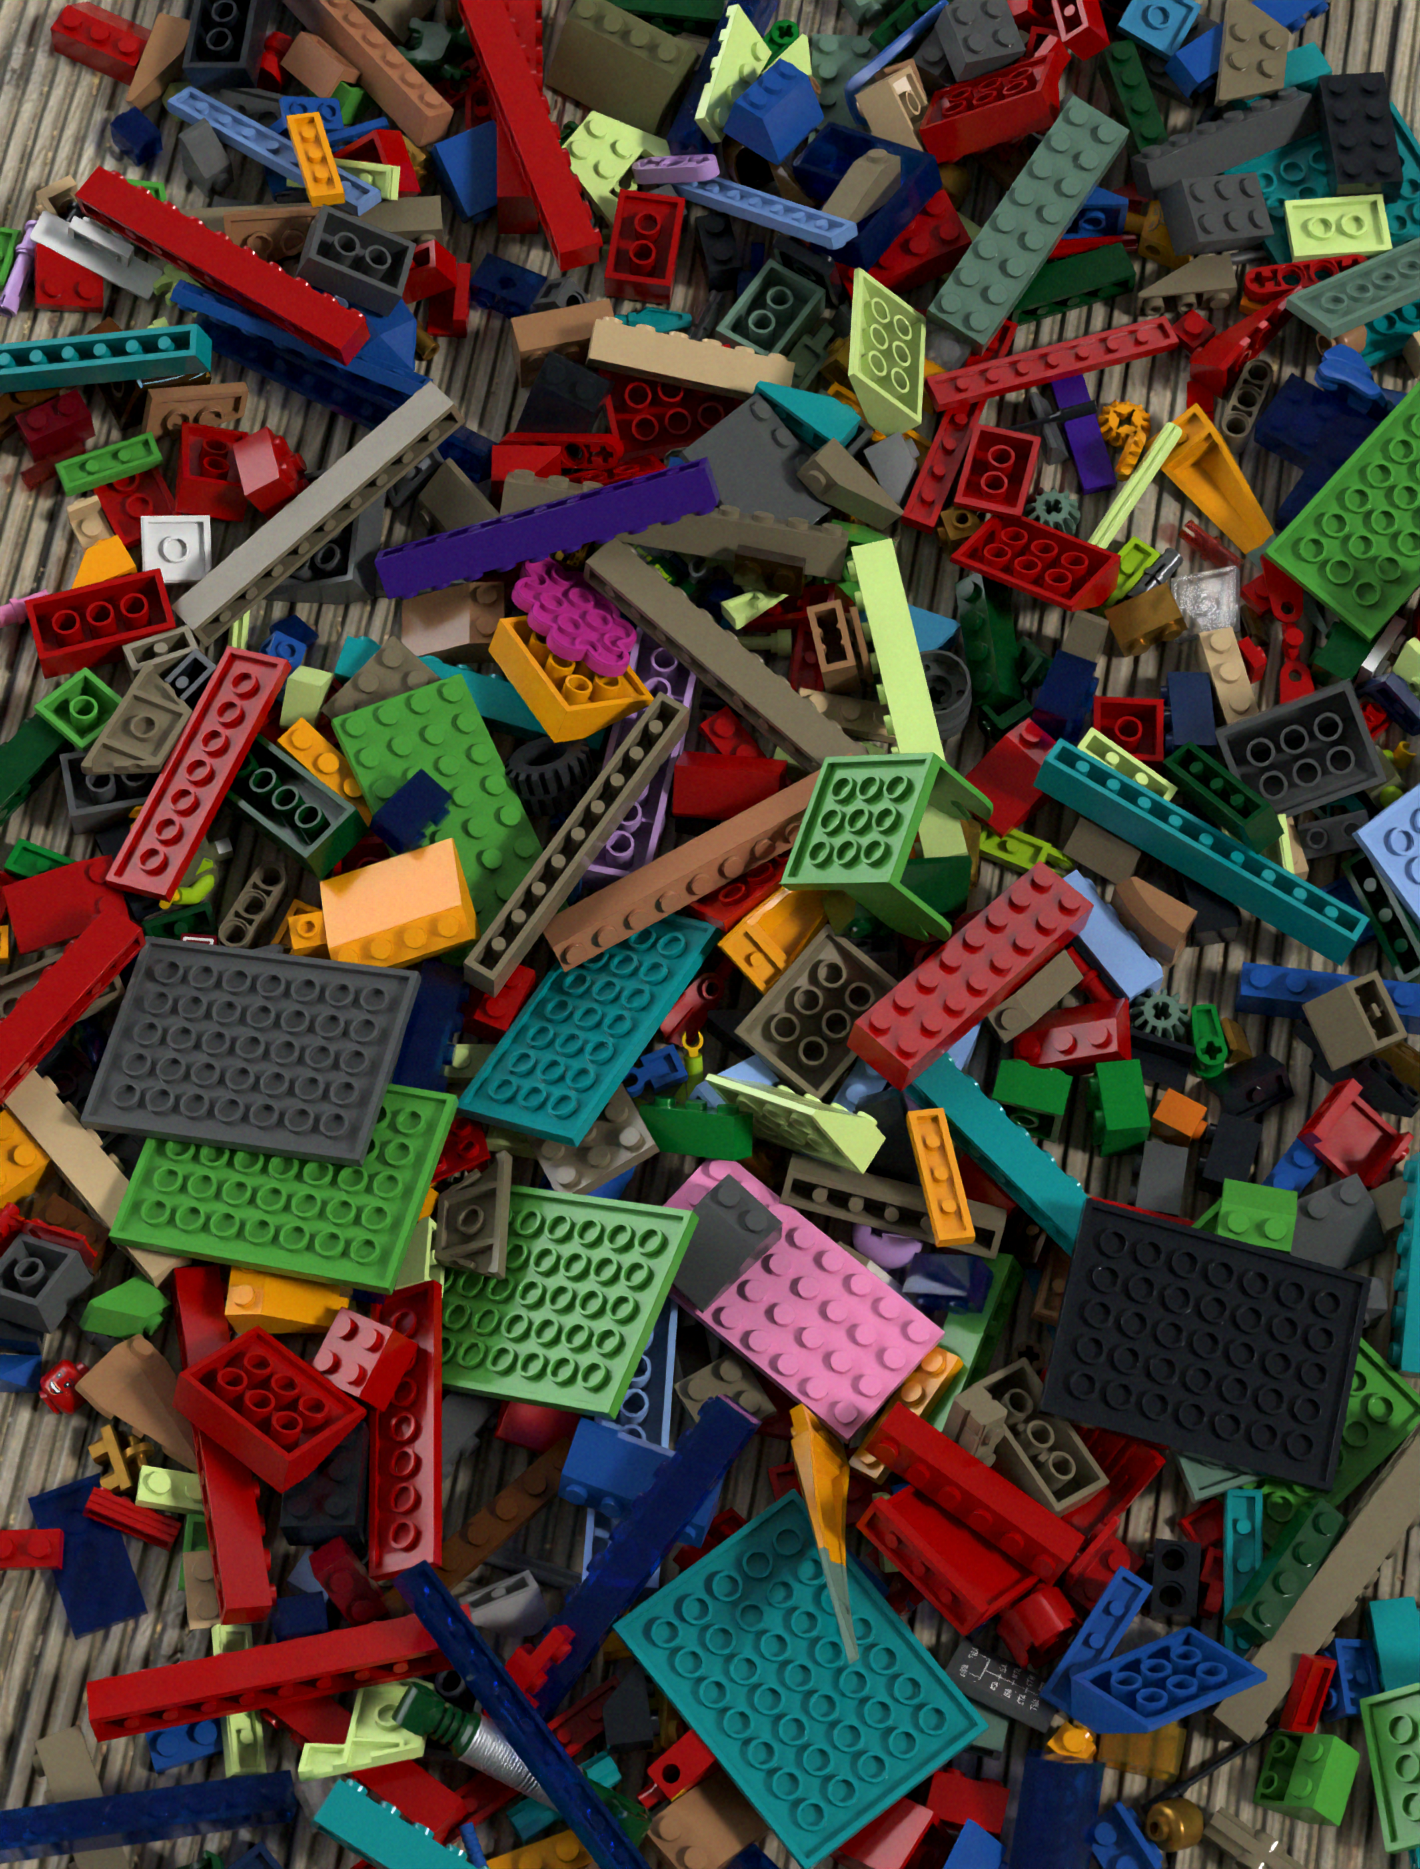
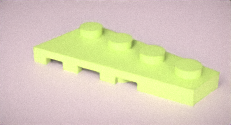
(733, 72)

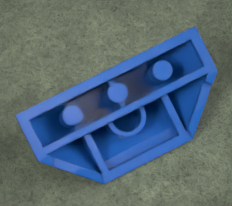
(391, 336)

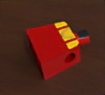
(687, 1756)

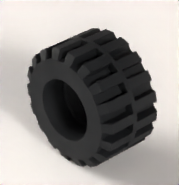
(551, 775)

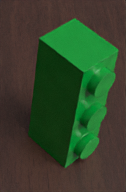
(699, 1129)

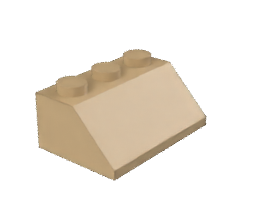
(895, 108)

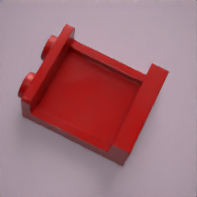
(1354, 1136)

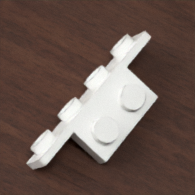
(97, 251)

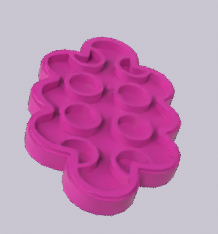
(574, 617)

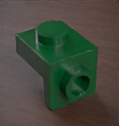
(1033, 663)
(998, 726)

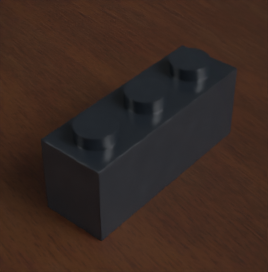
(896, 1155)

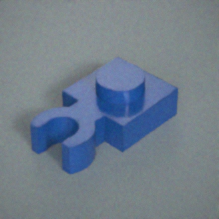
(659, 1069)

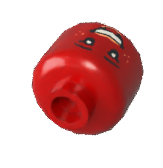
(59, 1387)

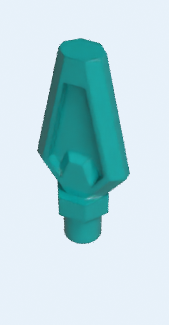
(661, 319)

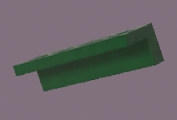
(899, 22)

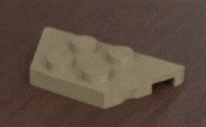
(1250, 54)
(140, 730)
(475, 1221)

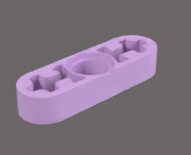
(675, 169)

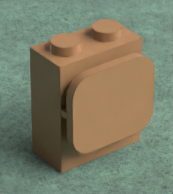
(839, 647)

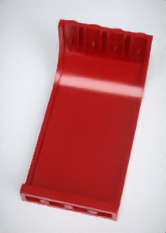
(966, 1572)

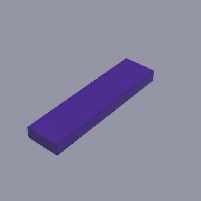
(1084, 438)

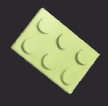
(1337, 227)

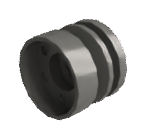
(951, 690)

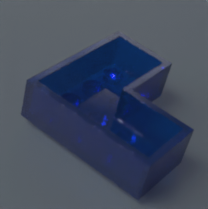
(827, 161)
(1313, 434)

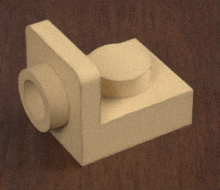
(56, 196)
(88, 521)

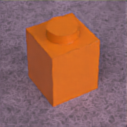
(1179, 1119)

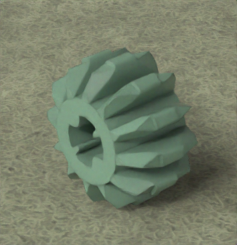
(1053, 510)
(1163, 1006)

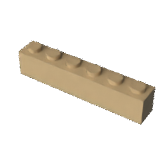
(683, 361)

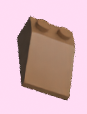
(454, 622)
(706, 1826)

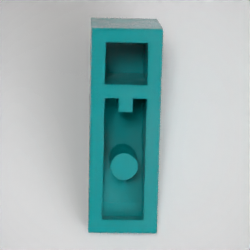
(810, 415)

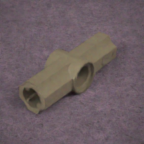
(1247, 1846)

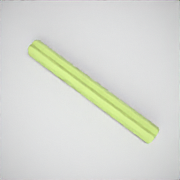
(1136, 485)

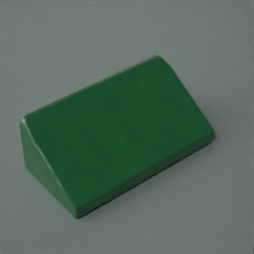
(187, 919)

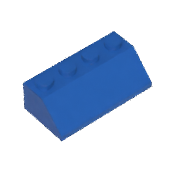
(612, 1468)

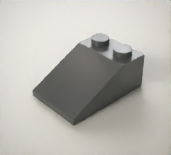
(726, 1243)

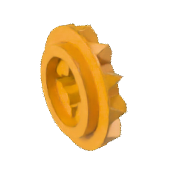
(1109, 421)
(1130, 456)

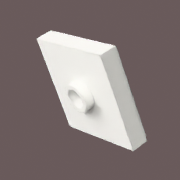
(177, 547)

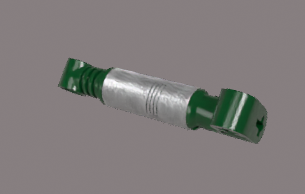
(482, 1745)

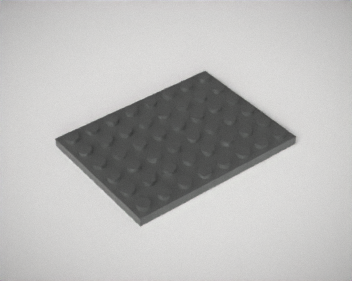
(252, 1051)

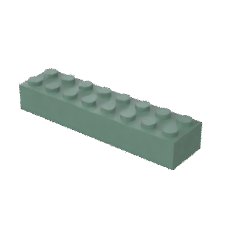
(1027, 224)

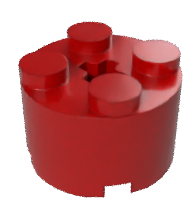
(1038, 1626)

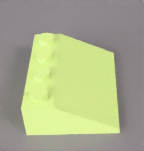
(886, 356)
(804, 1122)

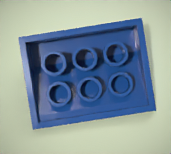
(1159, 1683)

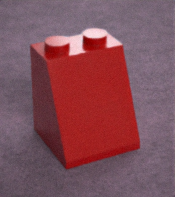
(898, 1839)

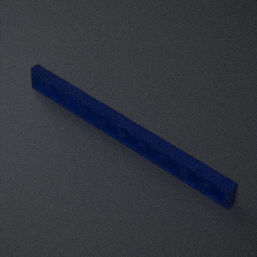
(517, 1719)

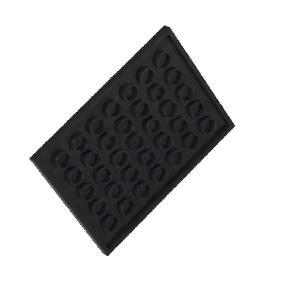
(1205, 1346)

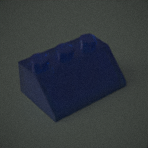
(1056, 1811)

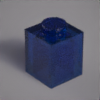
(136, 136)

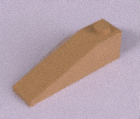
(140, 1389)

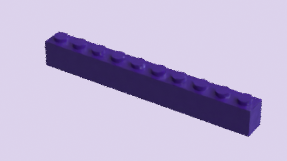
(548, 529)

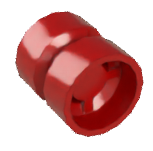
(272, 74)

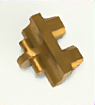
(126, 1457)

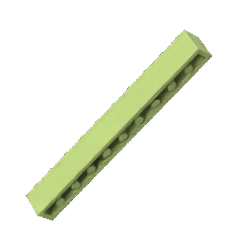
(902, 678)

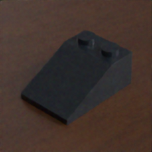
(564, 399)

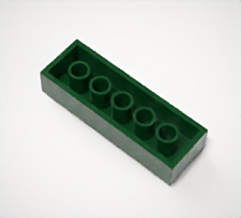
(294, 808)

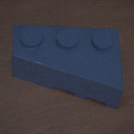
(1188, 713)

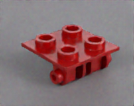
(463, 1149)

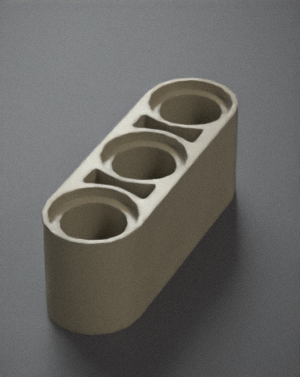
(1247, 393)
(255, 896)

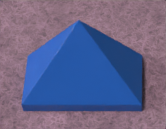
(20, 1373)

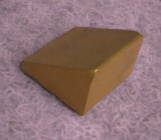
(1235, 1041)

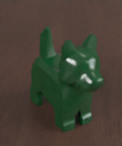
(435, 48)

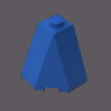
(468, 171)

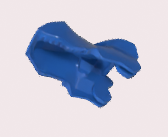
(1351, 381)

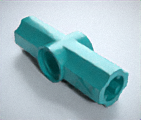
(533, 1817)

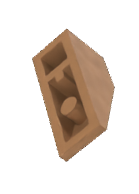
(160, 61)

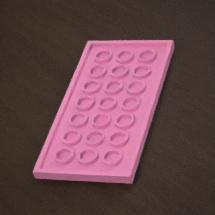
(812, 1315)

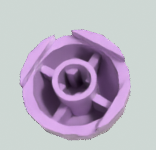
(884, 1247)

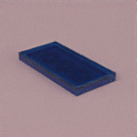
(96, 1569)

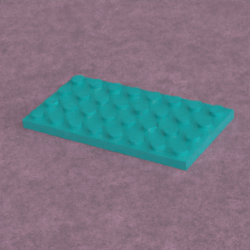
(586, 1033)

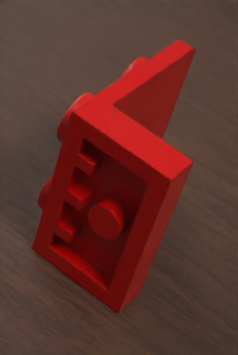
(1093, 1569)

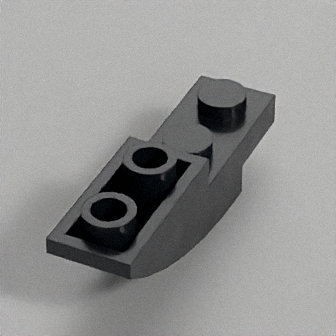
(1380, 1085)

